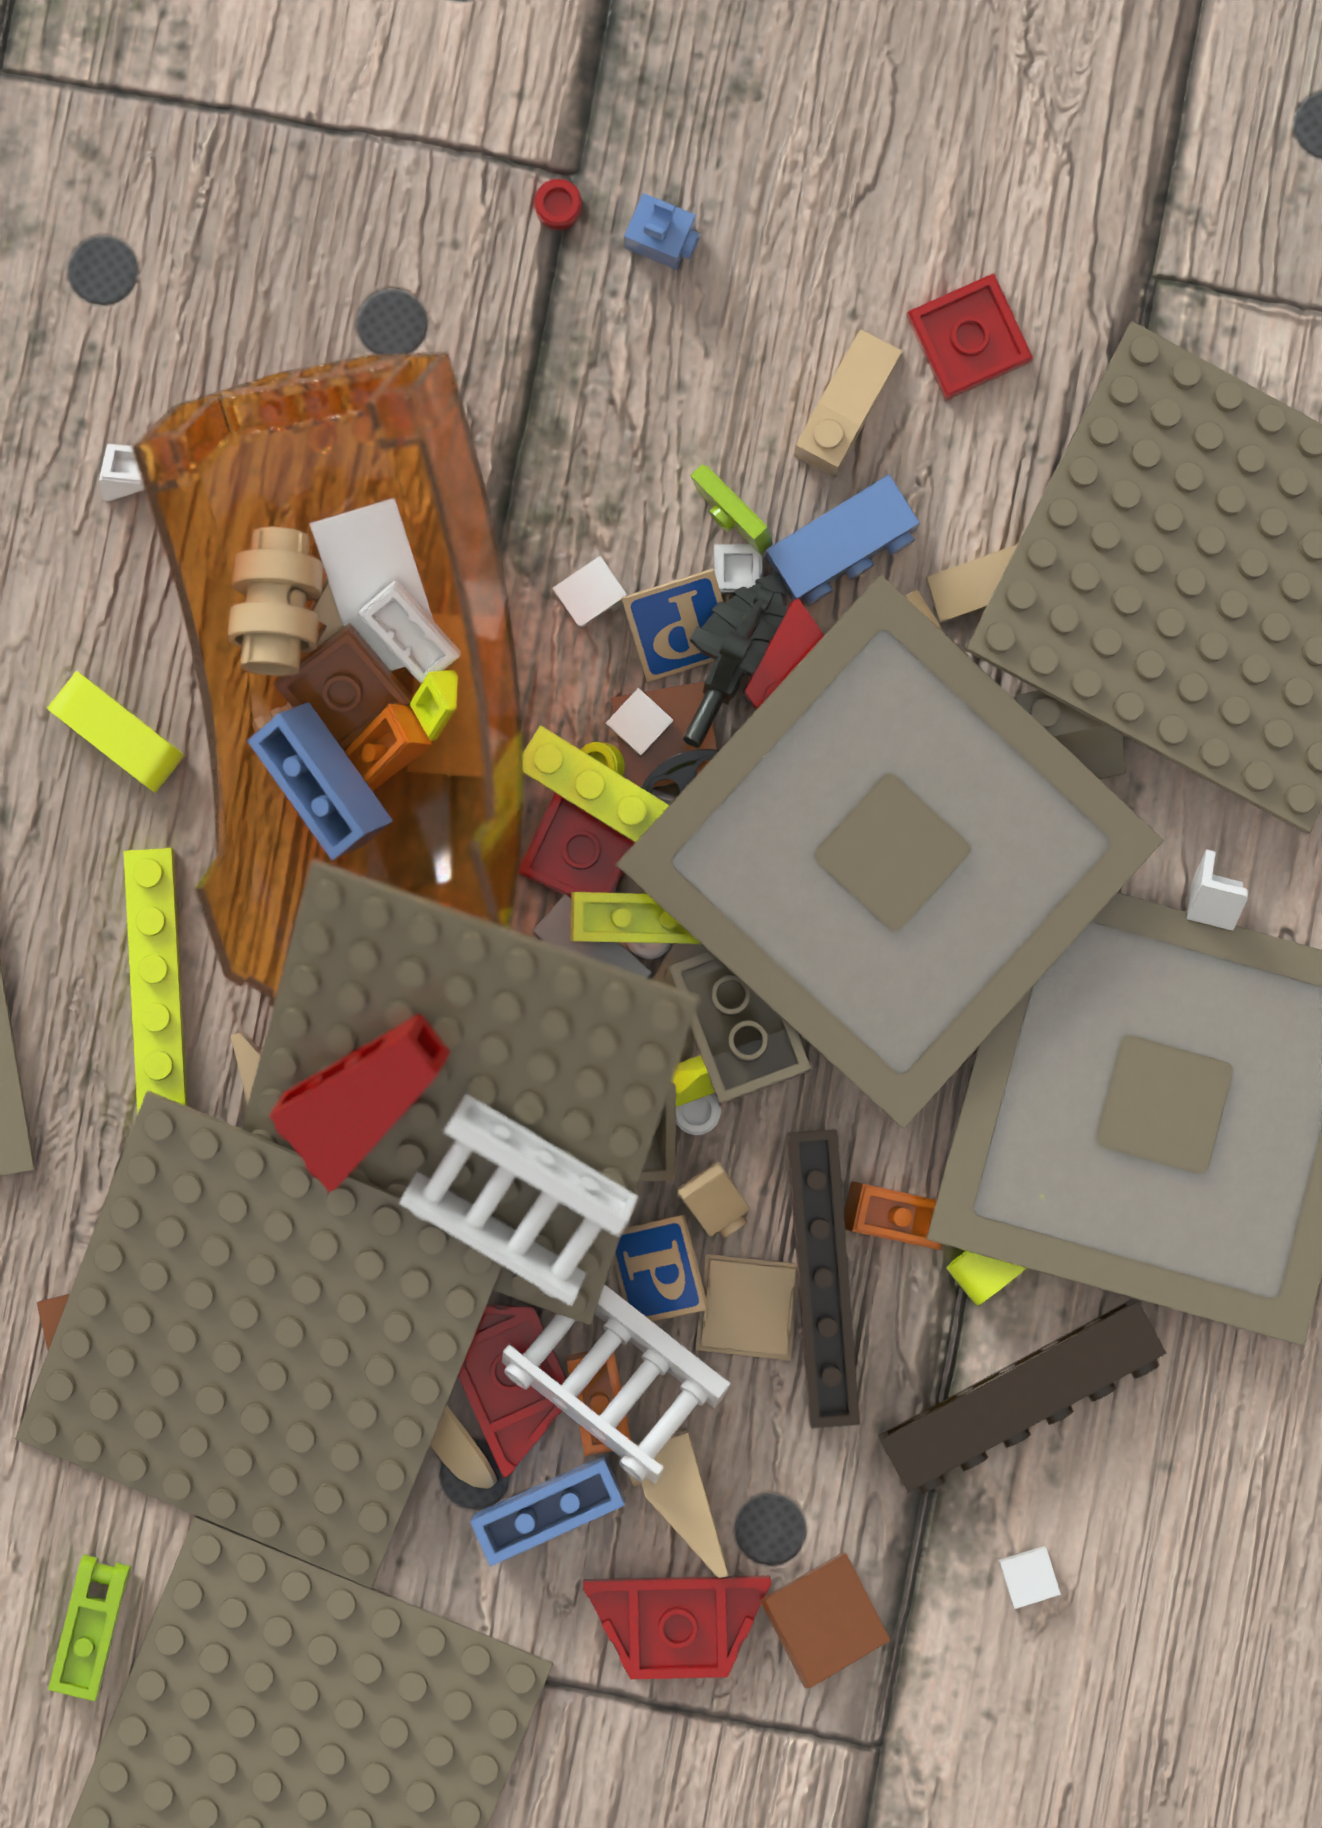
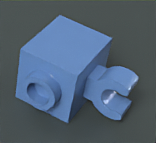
(661, 232)

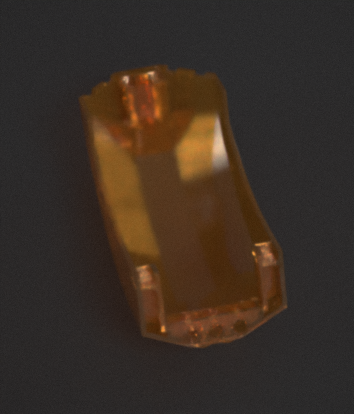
(292, 456)

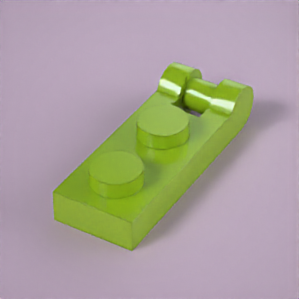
(89, 1629)

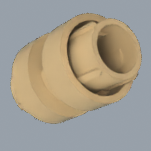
(277, 583)

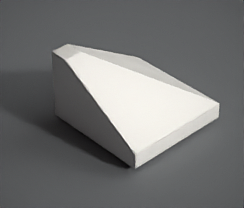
(119, 473)

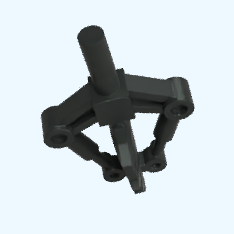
(735, 640)

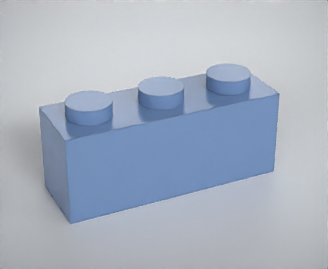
(843, 541)
(320, 780)
(547, 1510)

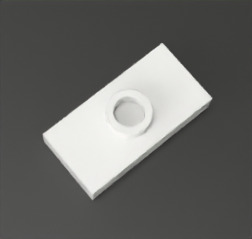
(409, 631)

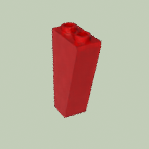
(355, 1101)

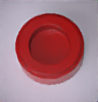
(558, 204)

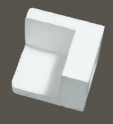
(590, 592)
(1215, 898)

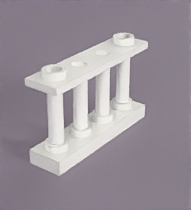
(541, 1165)
(660, 1356)

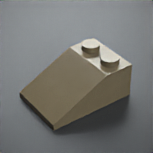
(737, 1032)

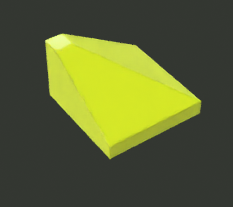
(435, 701)
(691, 1081)

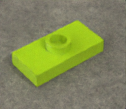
(730, 510)

